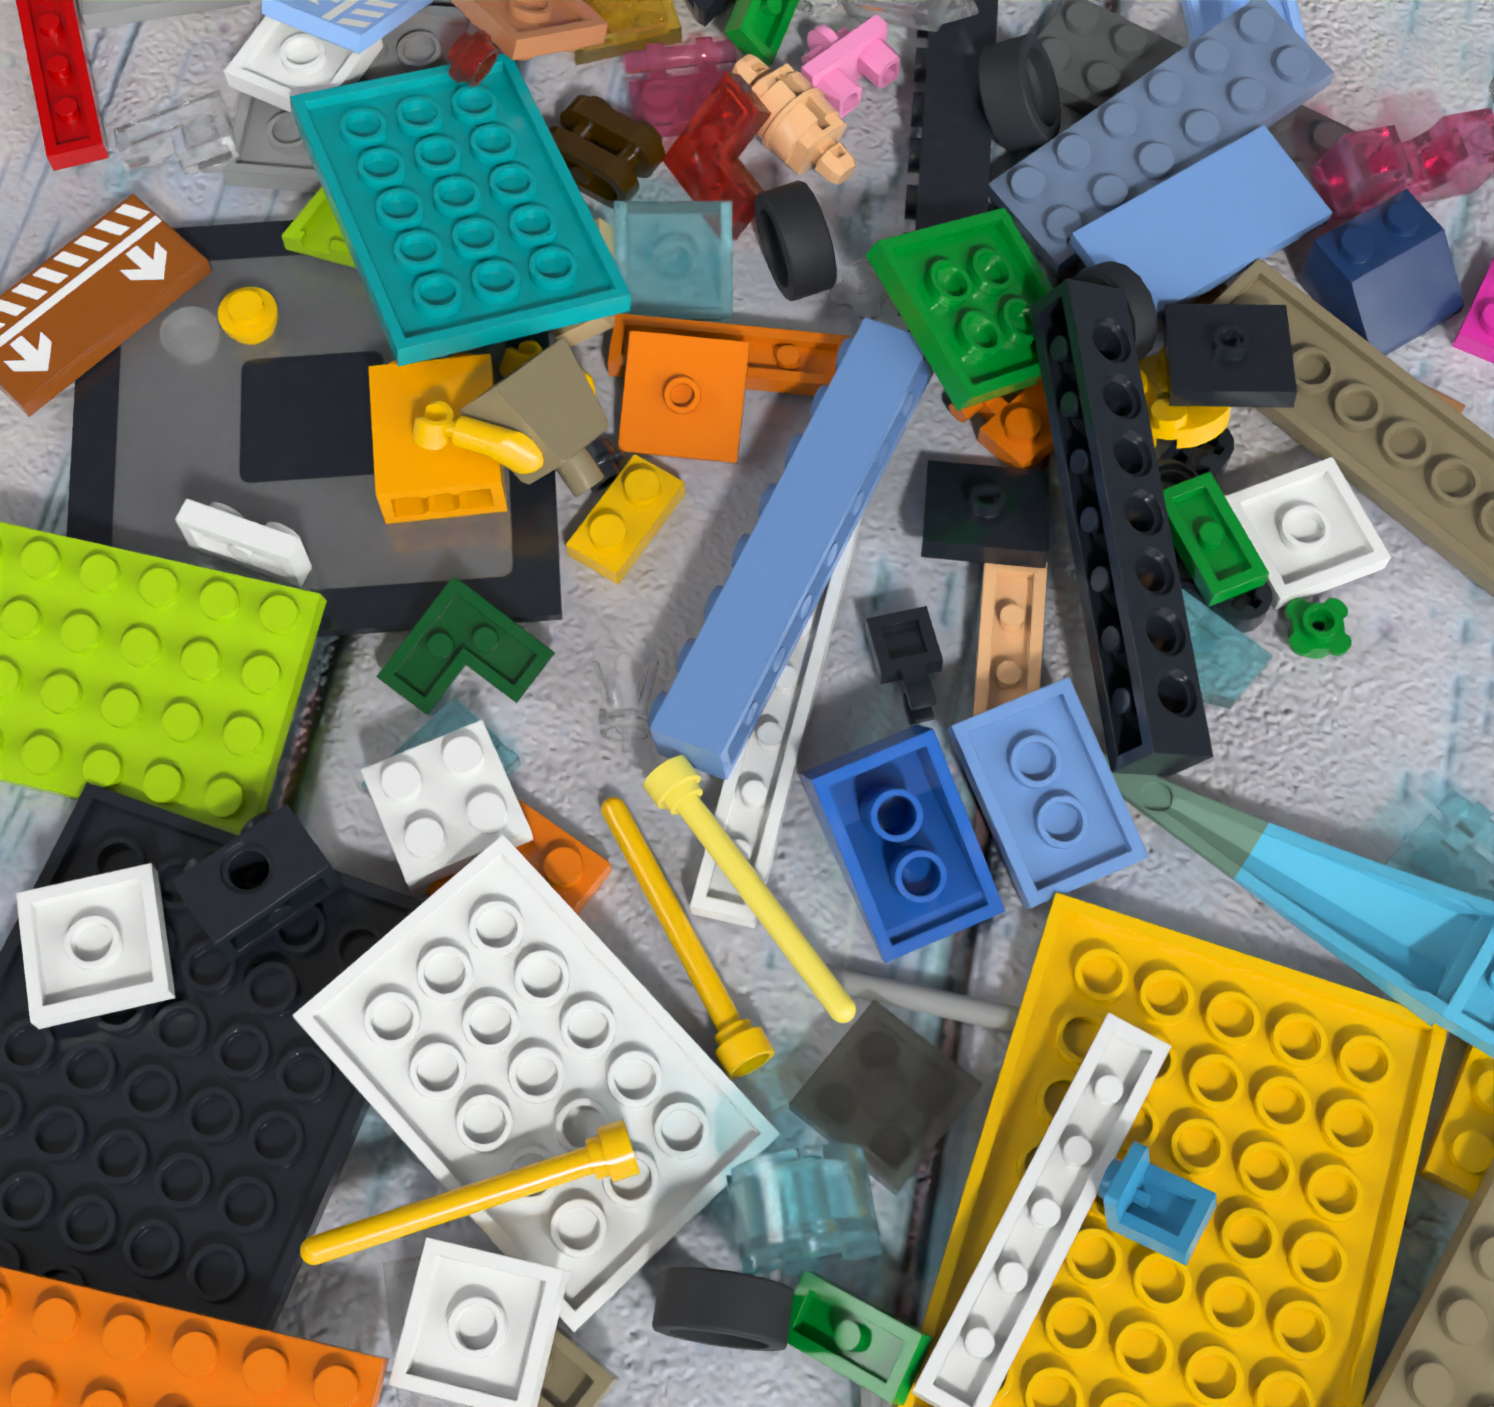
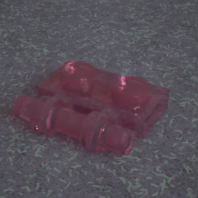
(674, 100)

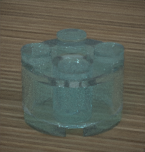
(803, 1209)

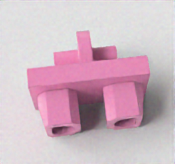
(845, 57)

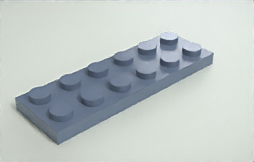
(1180, 112)

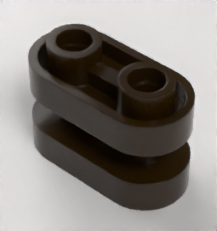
(606, 149)

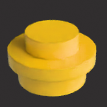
(248, 315)

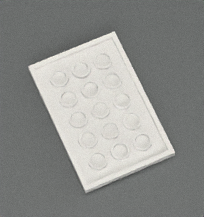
(505, 1039)

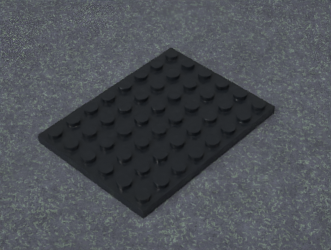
(190, 1133)

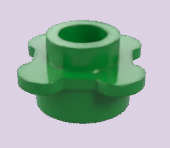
(1310, 642)

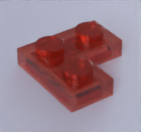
(710, 146)

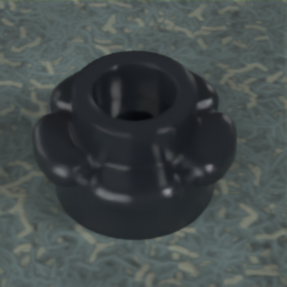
(607, 460)

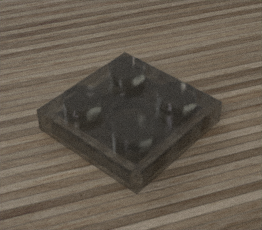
(885, 1094)

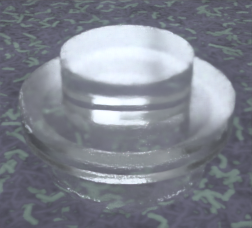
(190, 335)

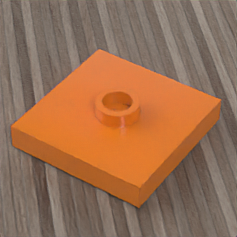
(684, 397)

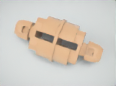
(802, 123)

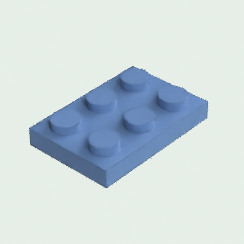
(1047, 793)

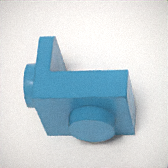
(1155, 1205)

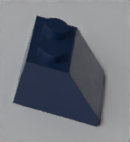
(1385, 273)

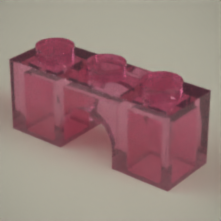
(1436, 165)

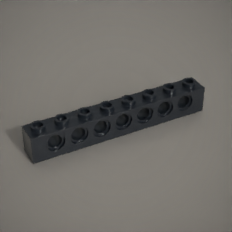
(1119, 532)

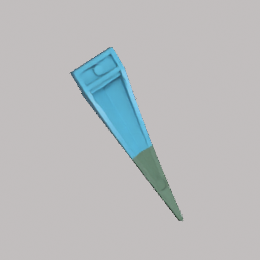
(1394, 928)

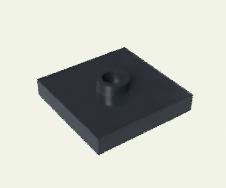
(1228, 355)
(986, 514)

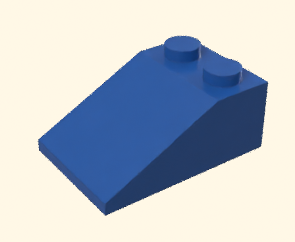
(903, 841)

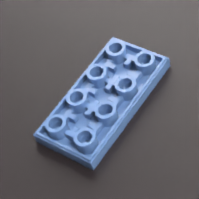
(1207, 220)

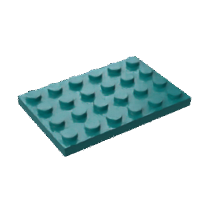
(457, 210)

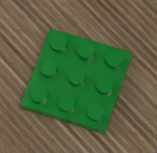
(967, 302)

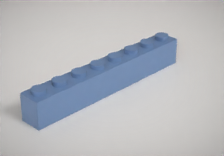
(791, 551)

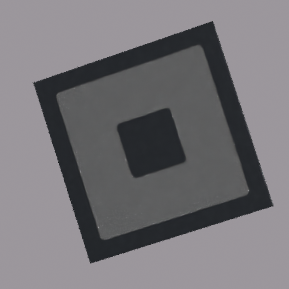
(291, 443)

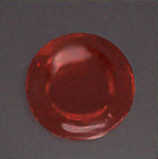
(472, 58)

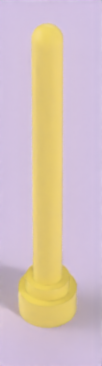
(677, 788)

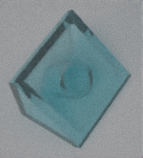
(676, 258)

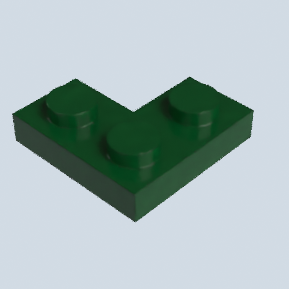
(459, 633)

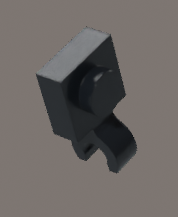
(906, 652)

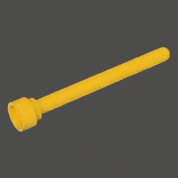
(739, 1043)
(604, 1155)

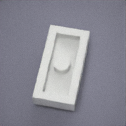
(228, 536)

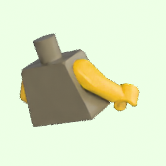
(529, 419)

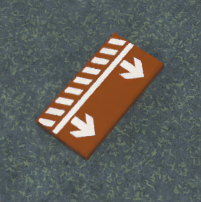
(91, 300)

